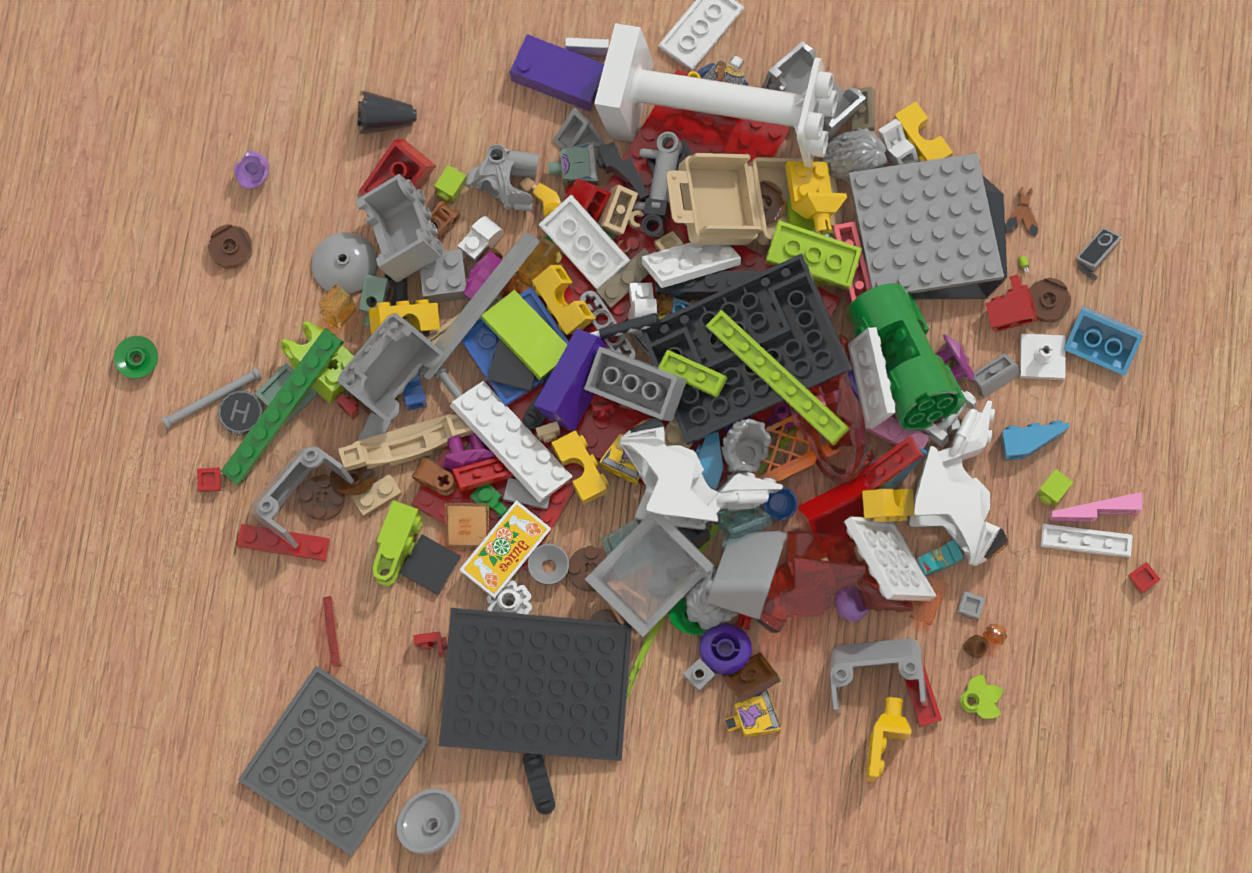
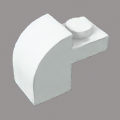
(898, 149)
(483, 236)
(641, 301)

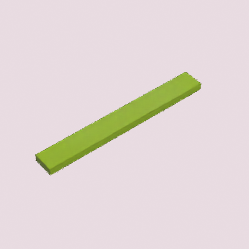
(777, 377)

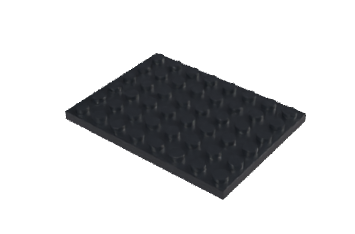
(535, 684)

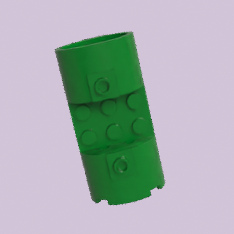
(918, 378)

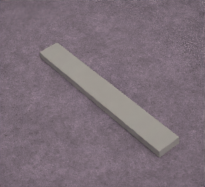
(482, 299)

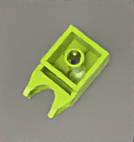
(327, 383)
(396, 541)

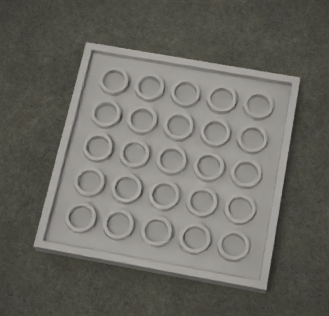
(926, 224)

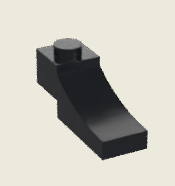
(625, 170)

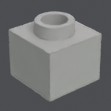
(699, 683)

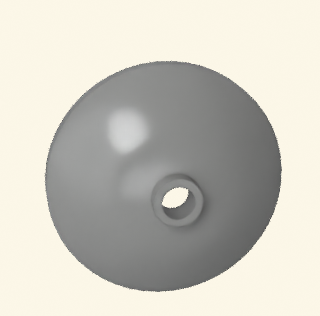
(347, 274)
(422, 815)

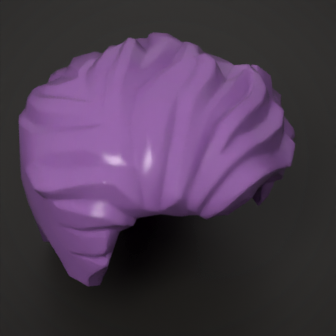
(252, 170)
(850, 604)

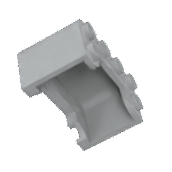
(401, 227)
(388, 364)

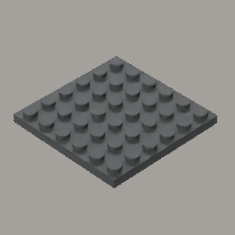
(333, 760)

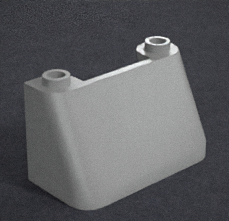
(793, 76)
(746, 572)

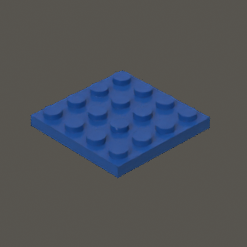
(482, 344)

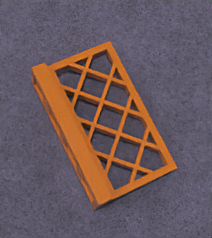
(797, 465)

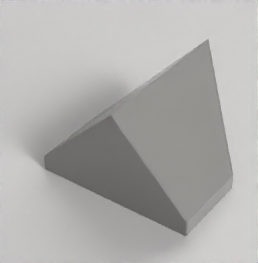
(577, 131)

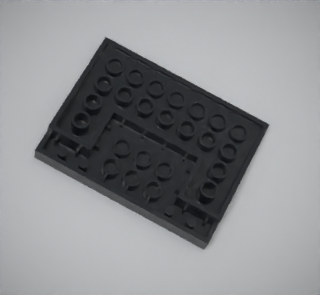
(777, 311)

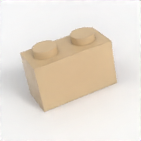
(619, 211)

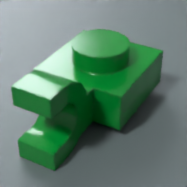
(488, 495)

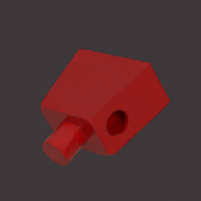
(589, 196)

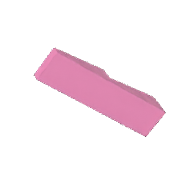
(1088, 512)

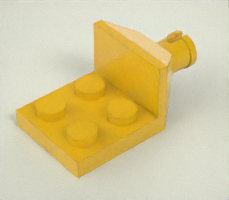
(812, 193)
(890, 726)

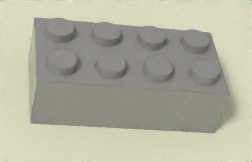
(635, 384)

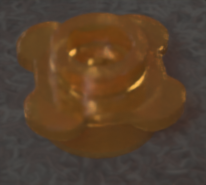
(995, 634)

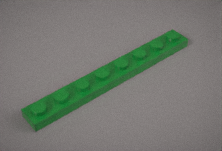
(282, 406)

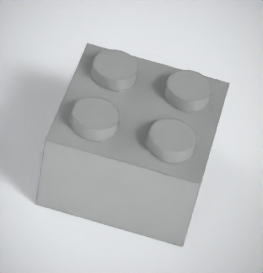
(444, 278)

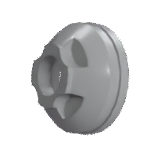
(545, 553)

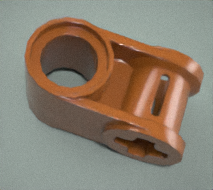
(443, 218)
(432, 475)

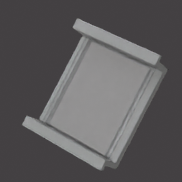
(649, 572)

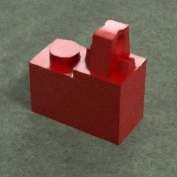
(1014, 309)

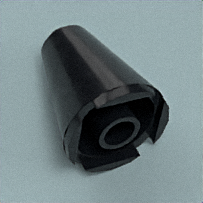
(382, 113)

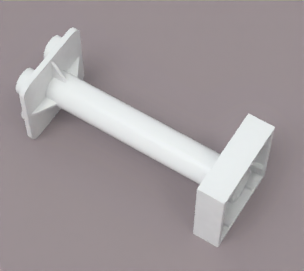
(631, 82)

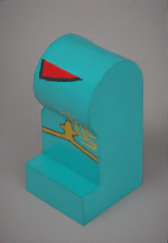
(940, 558)

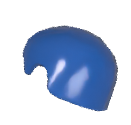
(781, 504)

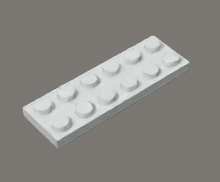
(511, 441)

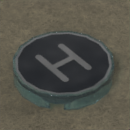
(239, 412)

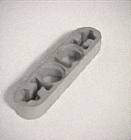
(627, 347)

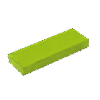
(696, 374)

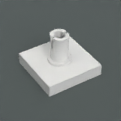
(1042, 356)

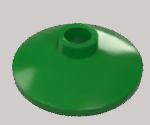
(131, 348)
(679, 619)

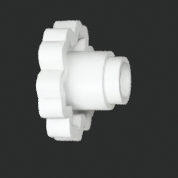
(510, 592)

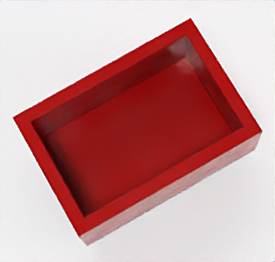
(829, 510)

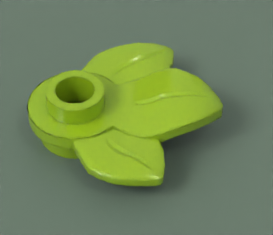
(984, 696)

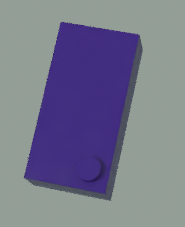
(557, 72)
(564, 393)

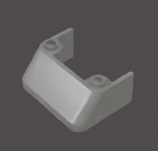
(269, 501)
(902, 651)

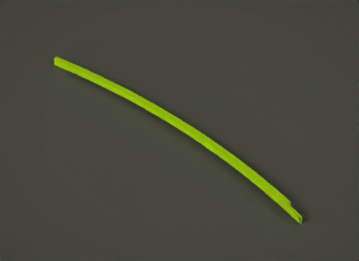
(713, 530)

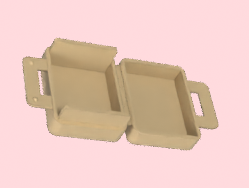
(716, 195)

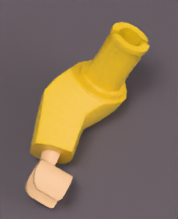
(548, 197)

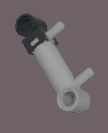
(658, 205)

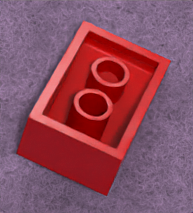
(403, 160)

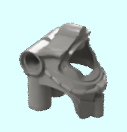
(496, 172)

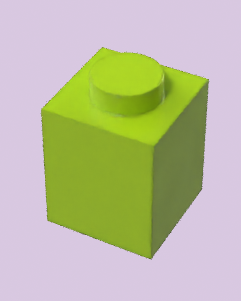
(450, 184)
(1054, 488)

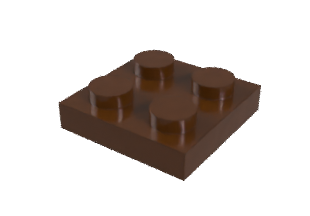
(752, 678)

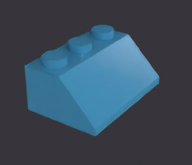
(1103, 340)

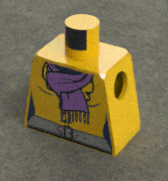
(619, 464)
(754, 716)

